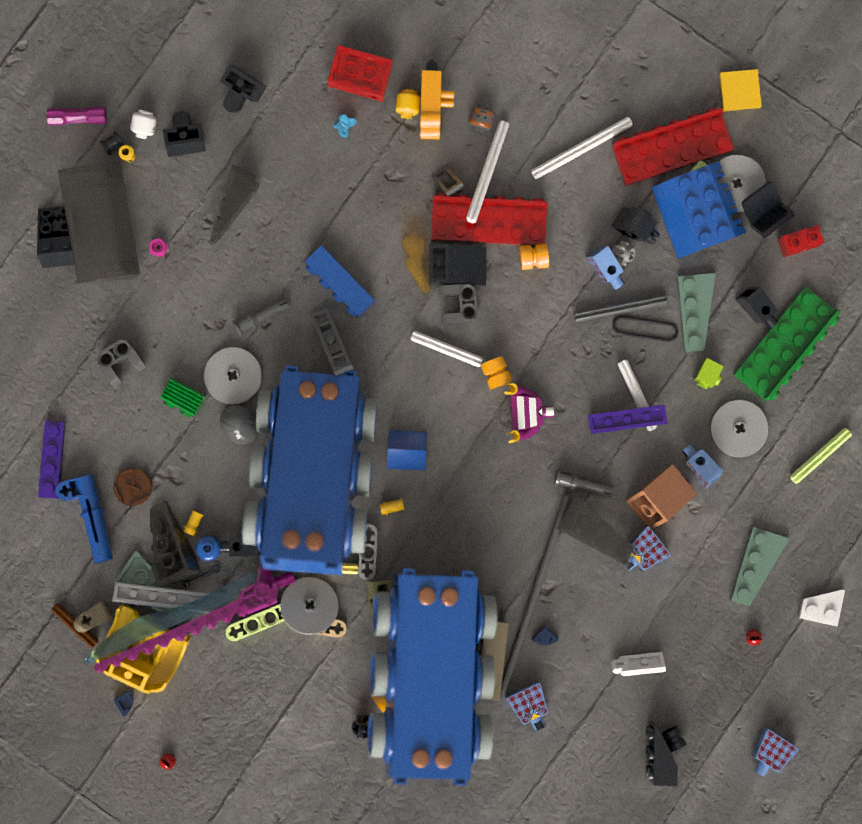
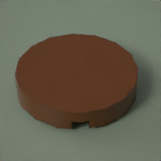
(132, 487)

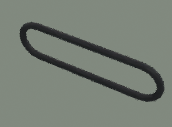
(643, 336)

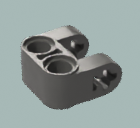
(456, 290)
(118, 358)

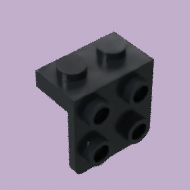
(766, 210)

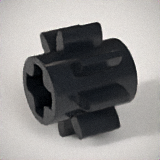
(360, 726)

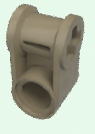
(94, 616)

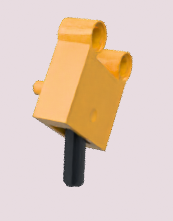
(432, 100)

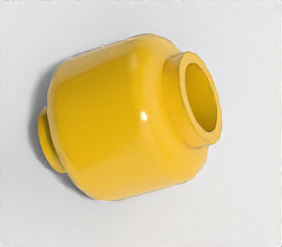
(407, 103)

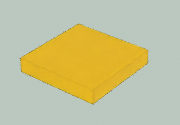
(740, 90)

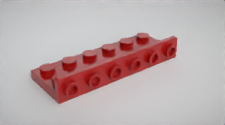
(672, 146)
(497, 223)

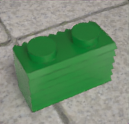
(182, 397)

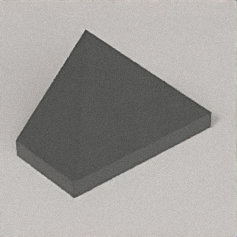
(448, 181)

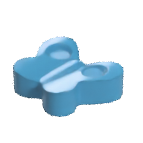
(343, 124)

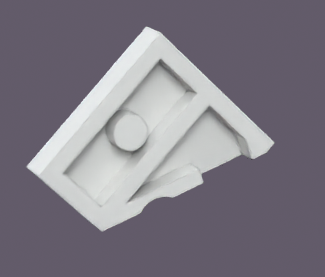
(823, 608)

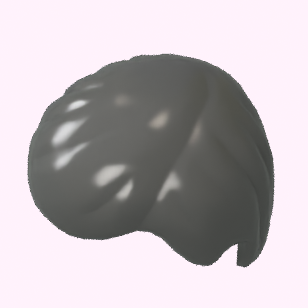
(239, 424)

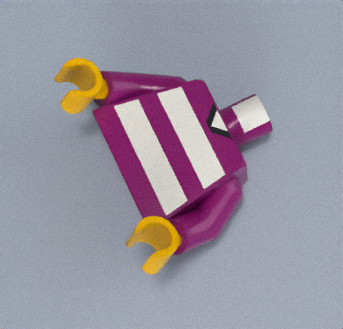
(526, 412)

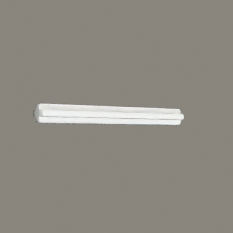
(581, 148)
(487, 171)

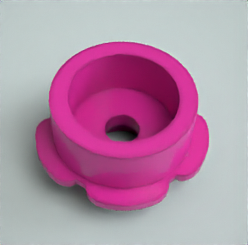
(158, 242)

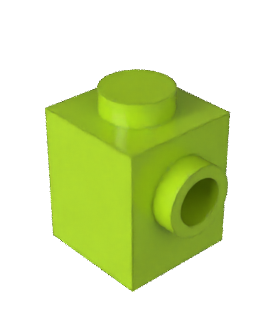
(708, 374)

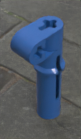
(92, 514)

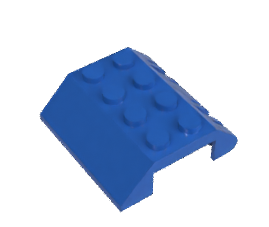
(697, 210)

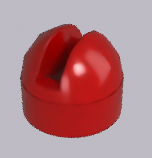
(753, 633)
(170, 759)

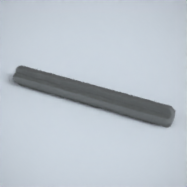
(619, 308)

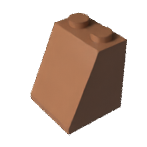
(661, 497)

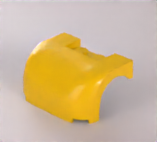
(147, 671)

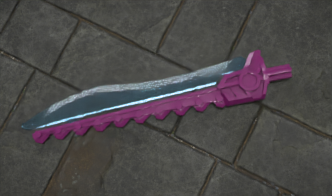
(251, 599)

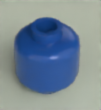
(215, 549)

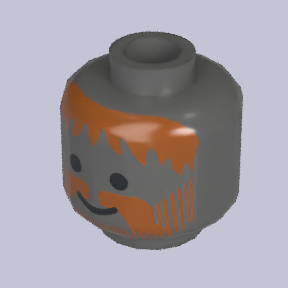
(481, 118)

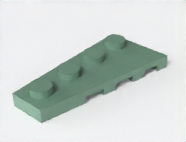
(695, 305)
(758, 560)

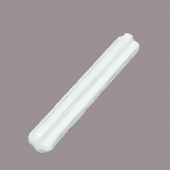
(446, 348)
(634, 387)

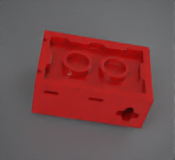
(360, 73)

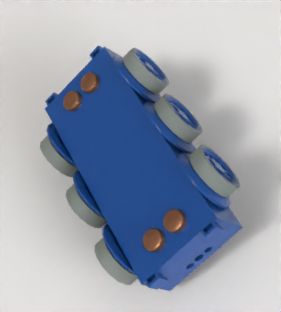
(310, 472)
(432, 676)

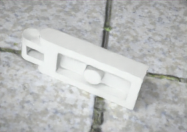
(639, 664)

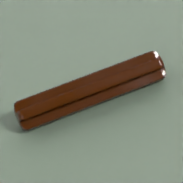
(68, 620)

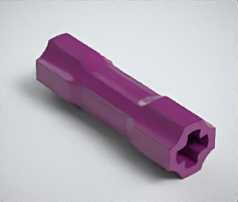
(63, 116)

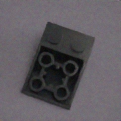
(53, 238)
(457, 264)
(662, 766)

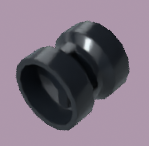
(673, 739)

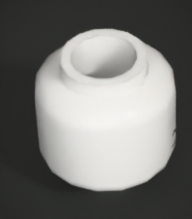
(143, 124)

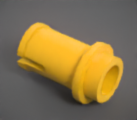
(123, 151)
(391, 506)
(193, 523)

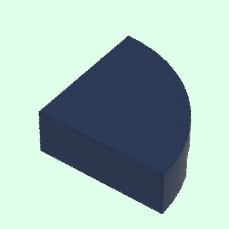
(544, 637)
(125, 702)

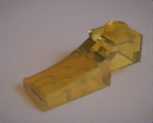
(414, 248)

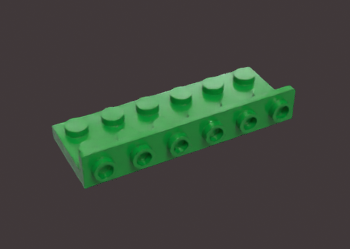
(787, 344)

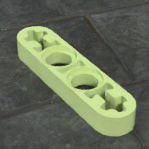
(262, 624)

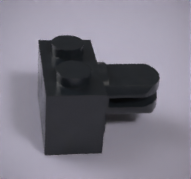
(241, 87)
(184, 136)
(636, 224)

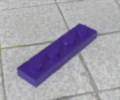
(627, 419)
(51, 459)

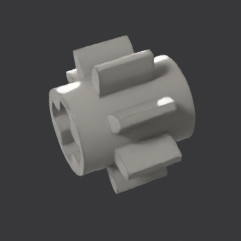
(623, 252)

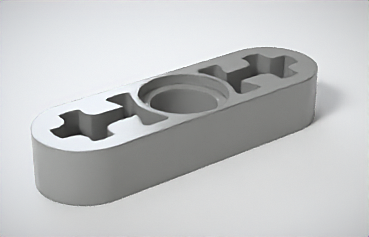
(371, 566)

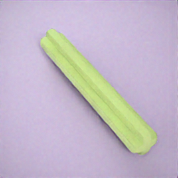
(820, 455)

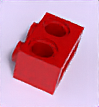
(801, 241)

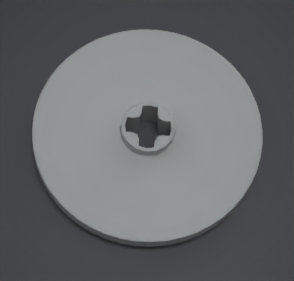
(748, 172)
(228, 361)
(741, 443)
(311, 620)

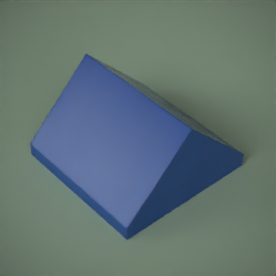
(406, 450)

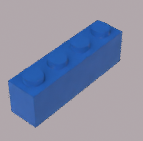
(336, 278)

